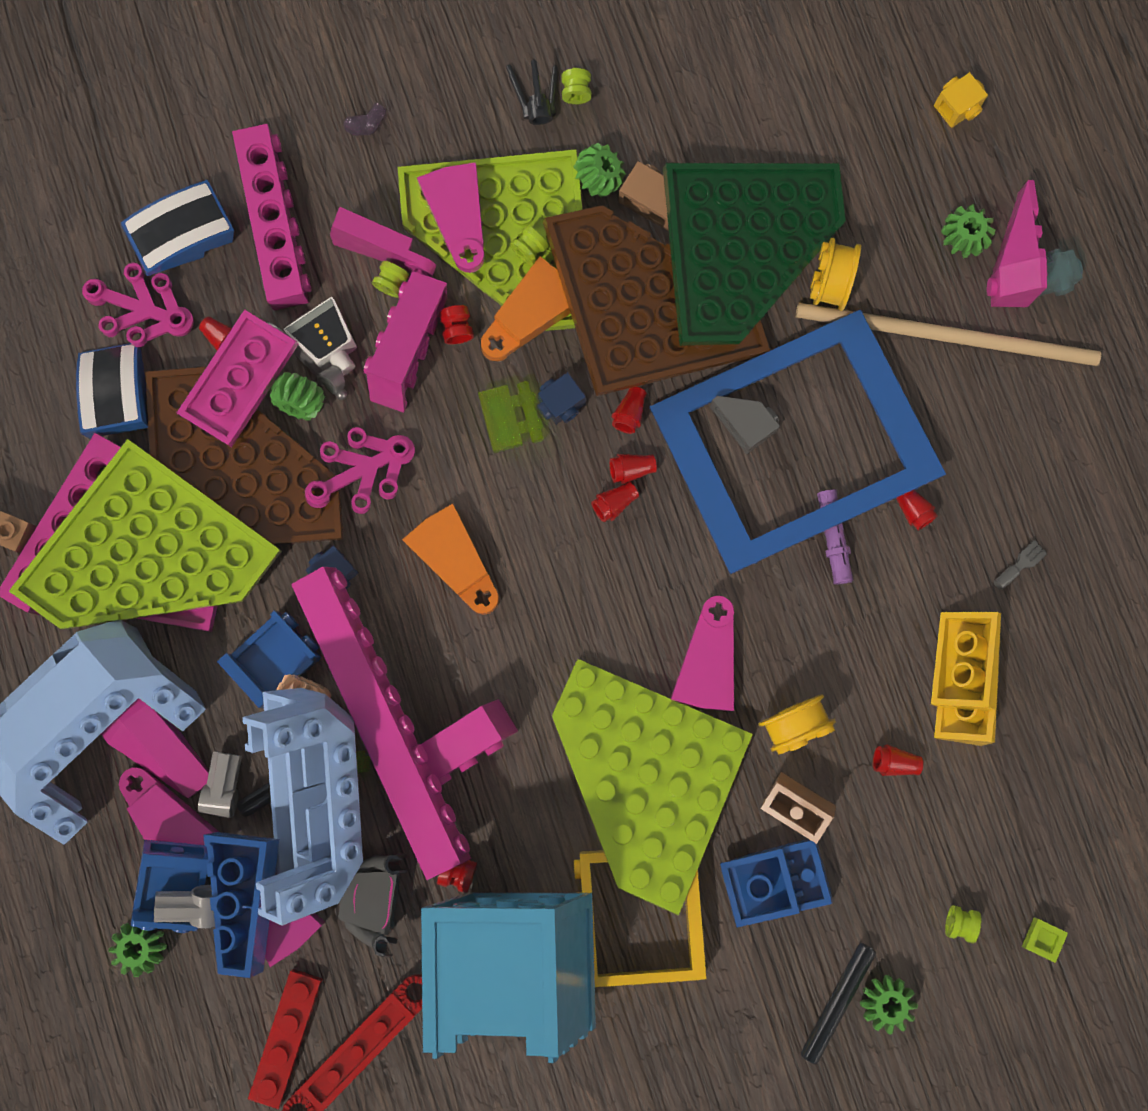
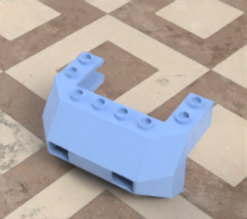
(68, 707)
(312, 801)

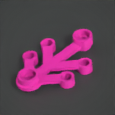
(141, 309)
(364, 468)

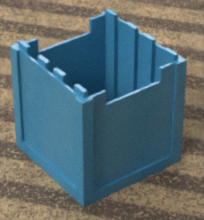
(508, 970)

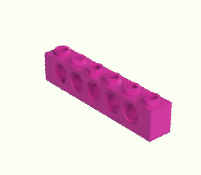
(251, 146)
(95, 456)

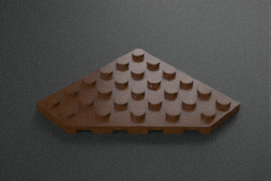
(626, 304)
(255, 479)

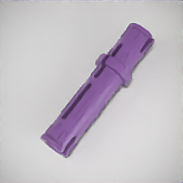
(836, 544)

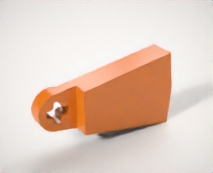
(527, 312)
(452, 555)

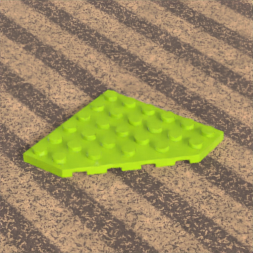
(512, 195)
(142, 549)
(648, 778)

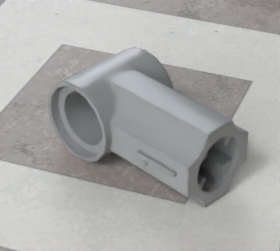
(220, 794)
(185, 907)

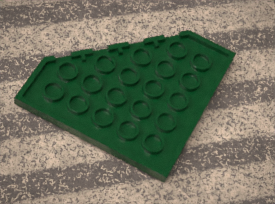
(743, 239)

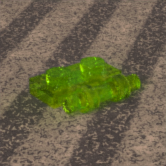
(501, 419)

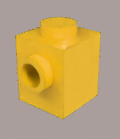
(961, 99)

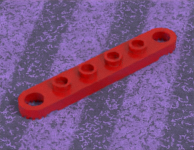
(358, 1049)

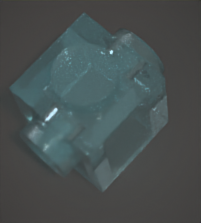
(1062, 272)

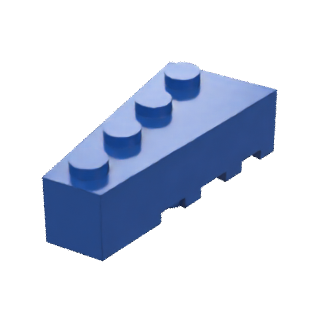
(234, 869)

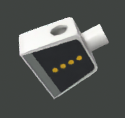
(324, 336)

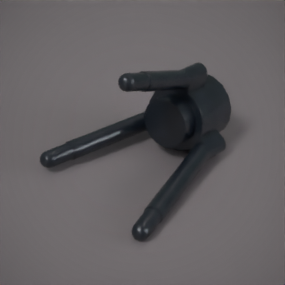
(539, 108)

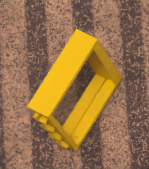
(694, 928)

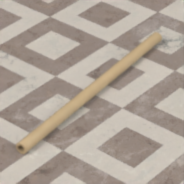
(956, 335)

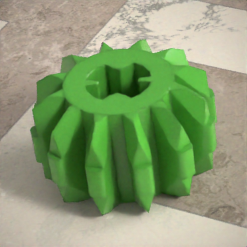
(599, 170)
(968, 231)
(297, 396)
(145, 958)
(880, 996)

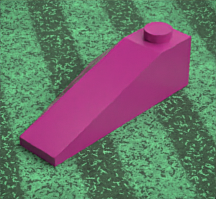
(1020, 264)
(157, 747)

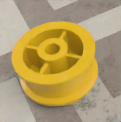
(836, 275)
(798, 724)

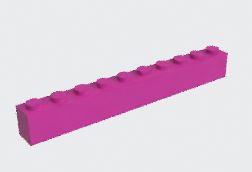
(381, 722)

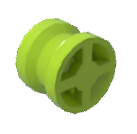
(576, 86)
(529, 245)
(390, 278)
(963, 924)

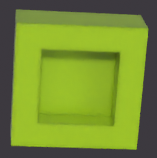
(1044, 939)

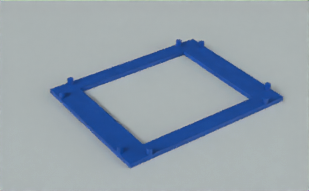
(886, 398)

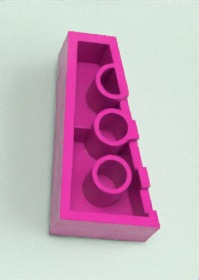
(404, 340)
(467, 739)

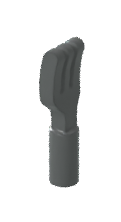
(1026, 559)

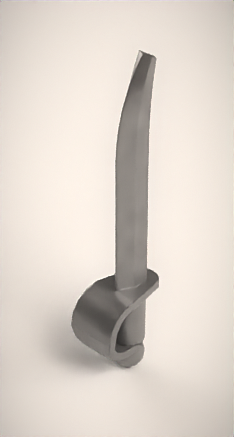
(331, 378)

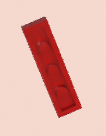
(285, 1039)

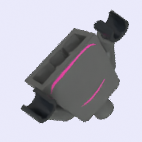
(371, 901)

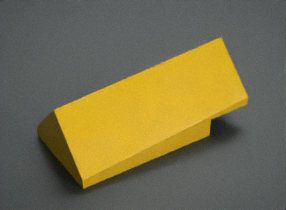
(967, 677)

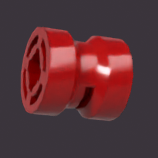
(456, 324)
(459, 876)

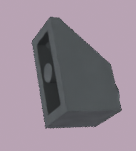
(746, 420)

